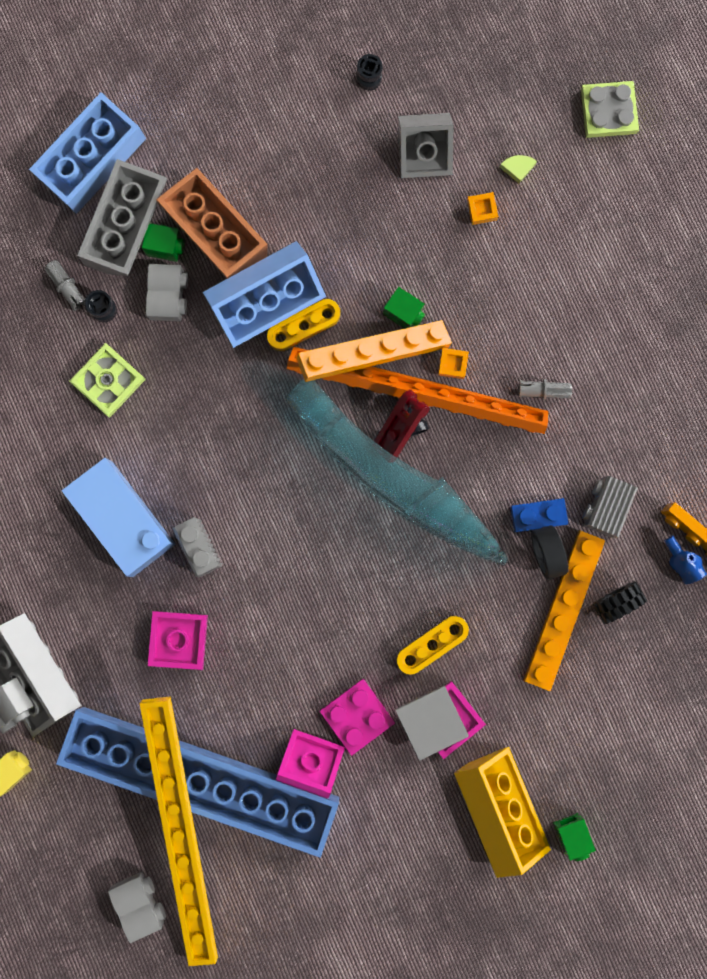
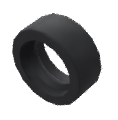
(549, 552)

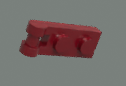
(401, 424)

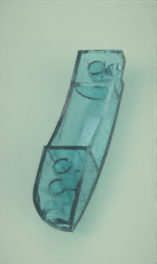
(404, 489)

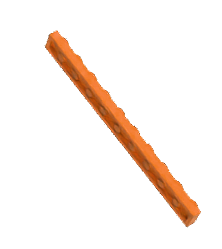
(439, 395)

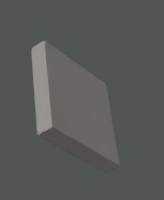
(432, 722)

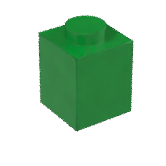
(163, 242)
(404, 309)
(574, 837)

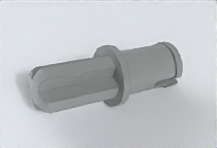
(65, 285)
(544, 389)

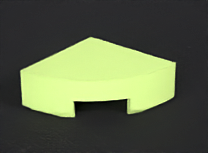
(518, 166)

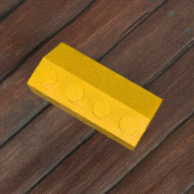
(502, 813)

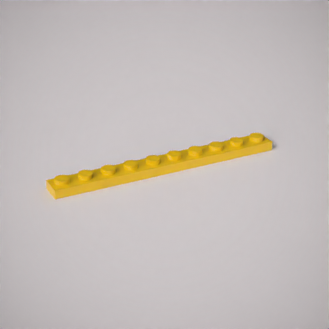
(179, 830)

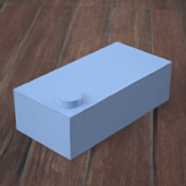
(87, 152)
(265, 293)
(118, 517)

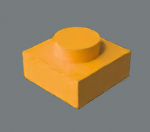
(482, 208)
(453, 363)

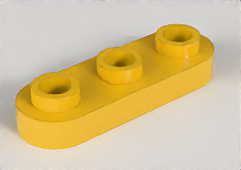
(312, 316)
(444, 640)

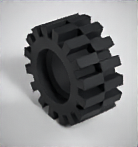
(620, 602)

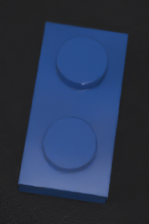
(539, 515)

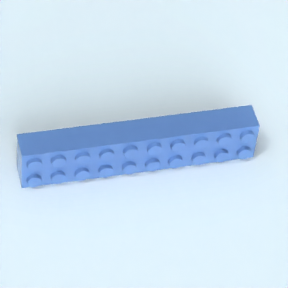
(215, 784)

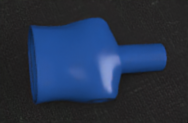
(685, 563)

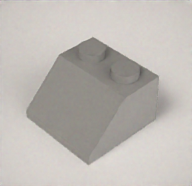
(425, 145)

